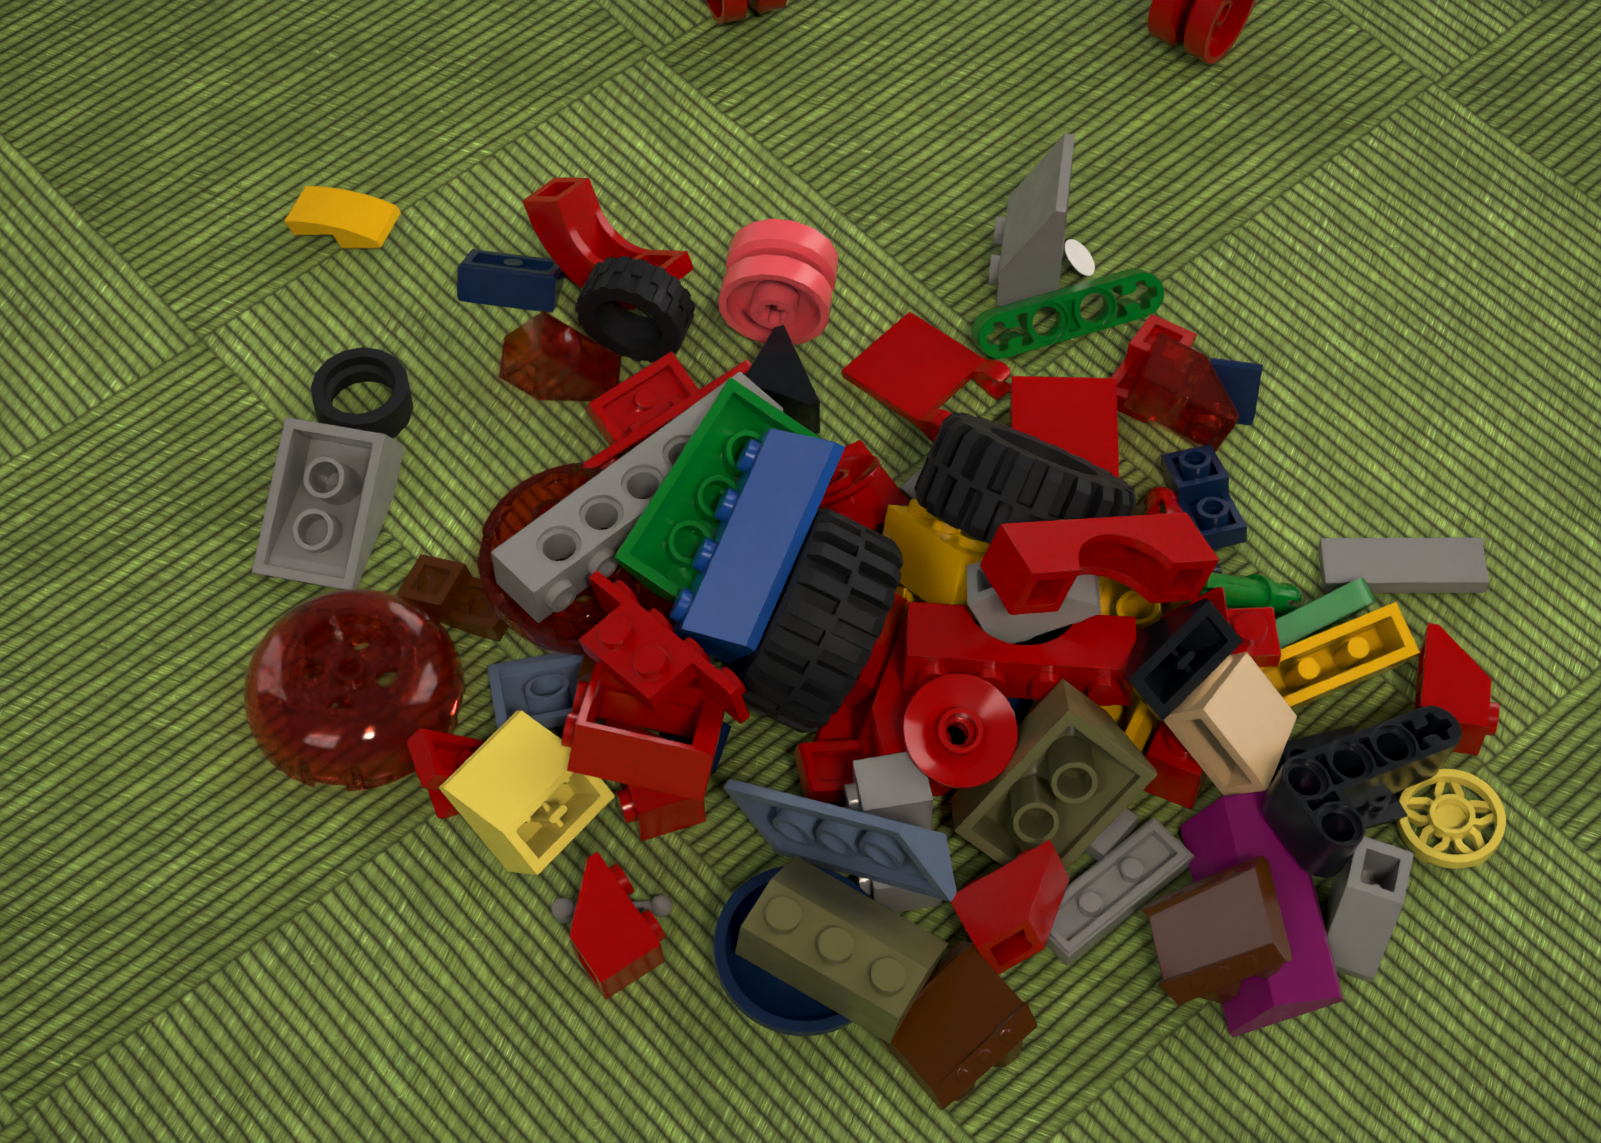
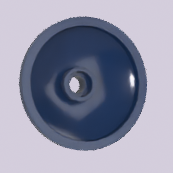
(754, 990)

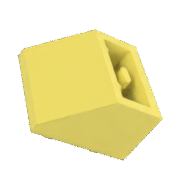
(523, 796)

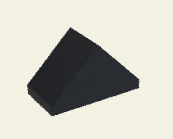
(784, 379)
(1178, 655)

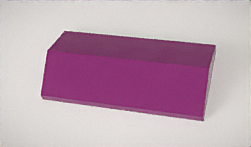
(1233, 833)

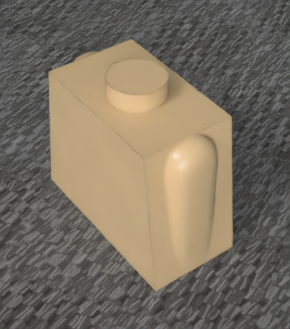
(1235, 726)

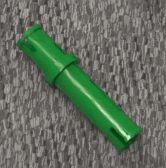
(1254, 592)

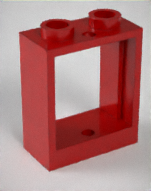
(638, 757)

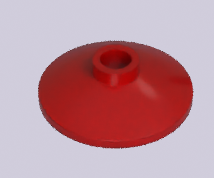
(849, 478)
(981, 715)

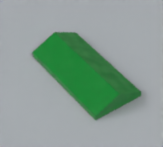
(684, 505)

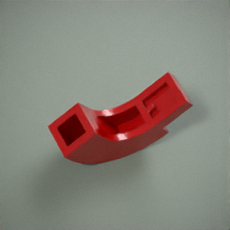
(579, 235)

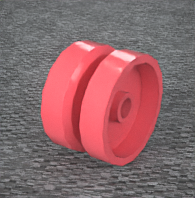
(776, 278)

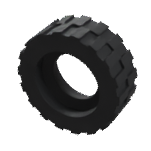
(641, 286)

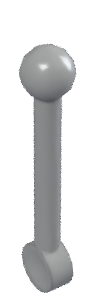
(660, 906)

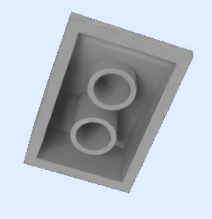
(1034, 229)
(326, 503)

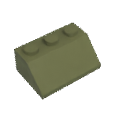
(1061, 786)
(839, 947)

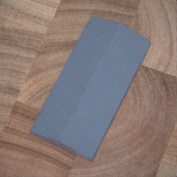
(537, 686)
(849, 840)

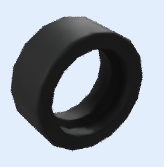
(356, 367)

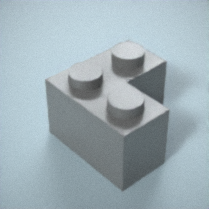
(896, 791)

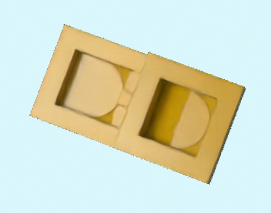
(349, 216)

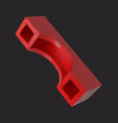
(1152, 554)
(1088, 655)

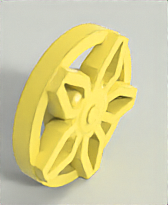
(1452, 820)

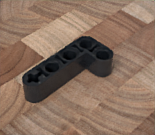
(1319, 790)

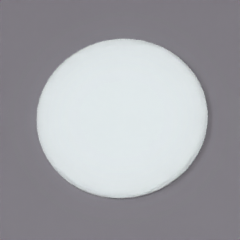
(1079, 257)

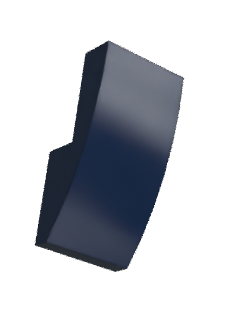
(1203, 494)

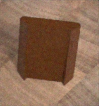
(1219, 933)
(961, 1026)

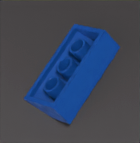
(754, 543)

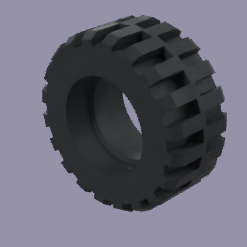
(997, 475)
(822, 623)

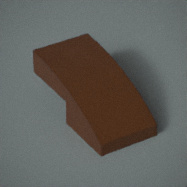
(452, 596)

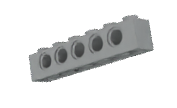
(610, 500)

